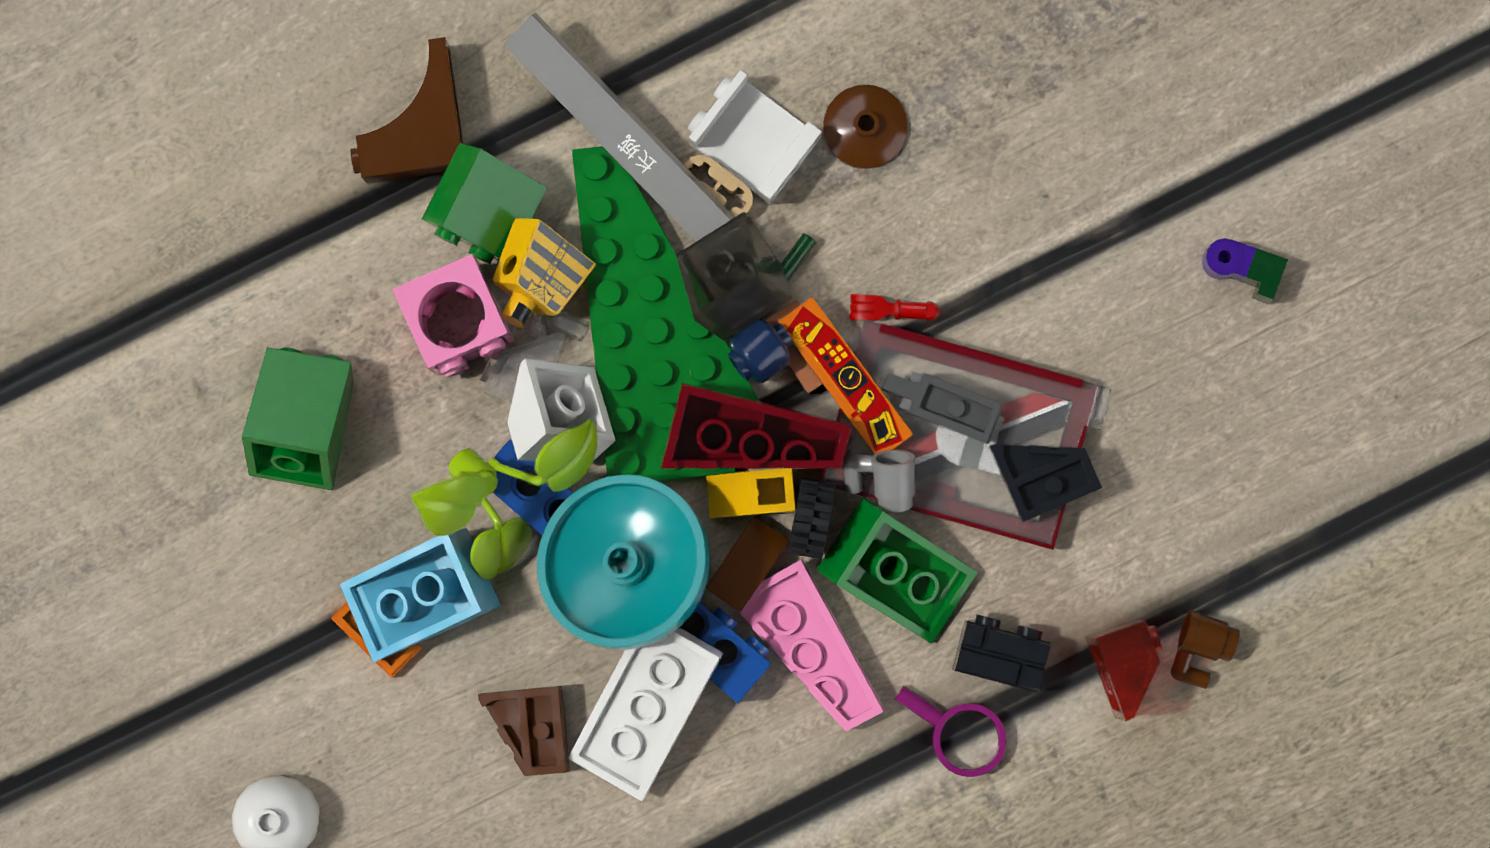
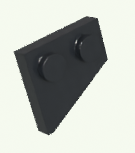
(1044, 476)

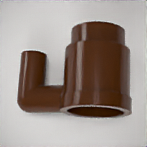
(1205, 638)

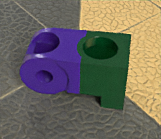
(1245, 264)

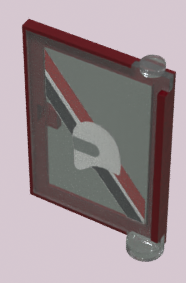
(954, 472)

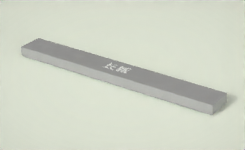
(617, 128)

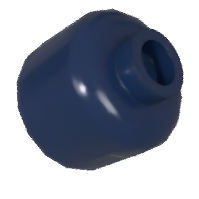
(760, 351)

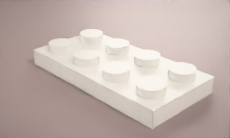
(644, 711)

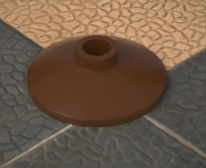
(860, 147)

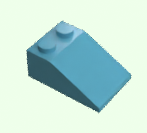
(418, 595)

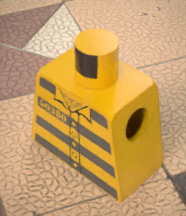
(538, 271)

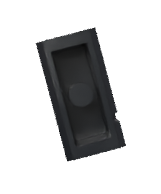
(1002, 655)

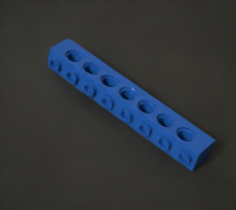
(731, 678)

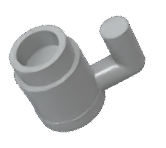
(892, 477)

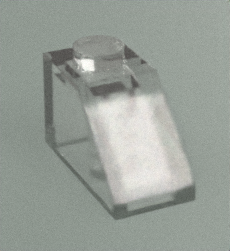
(502, 373)

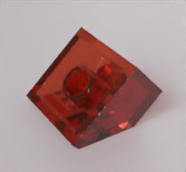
(1126, 664)

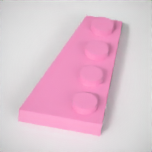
(806, 636)

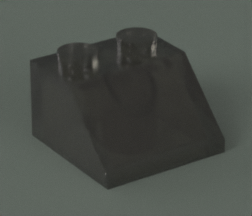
(732, 277)

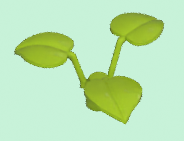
(452, 502)

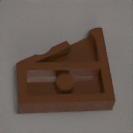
(532, 727)

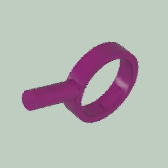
(938, 719)

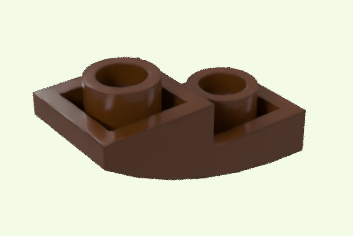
(747, 564)

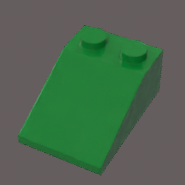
(896, 571)

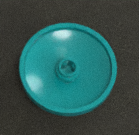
(623, 562)

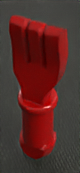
(877, 308)

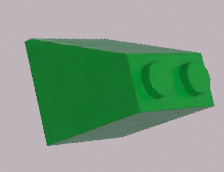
(298, 418)

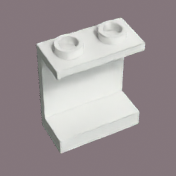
(752, 137)

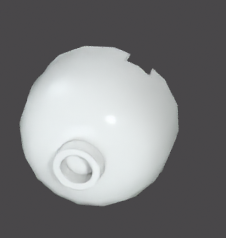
(275, 814)

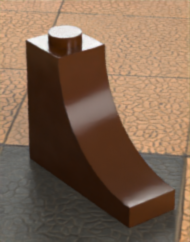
(423, 135)

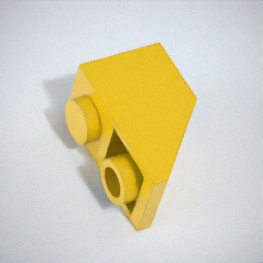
(750, 493)

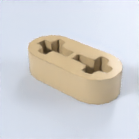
(723, 179)

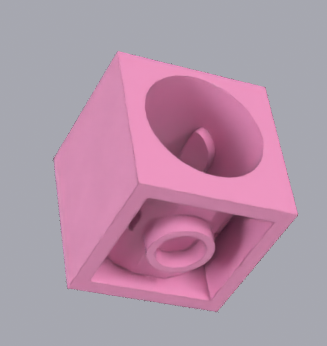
(419, 301)

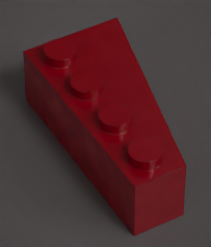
(738, 432)

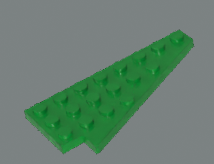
(641, 321)

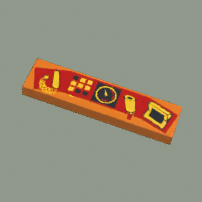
(845, 377)

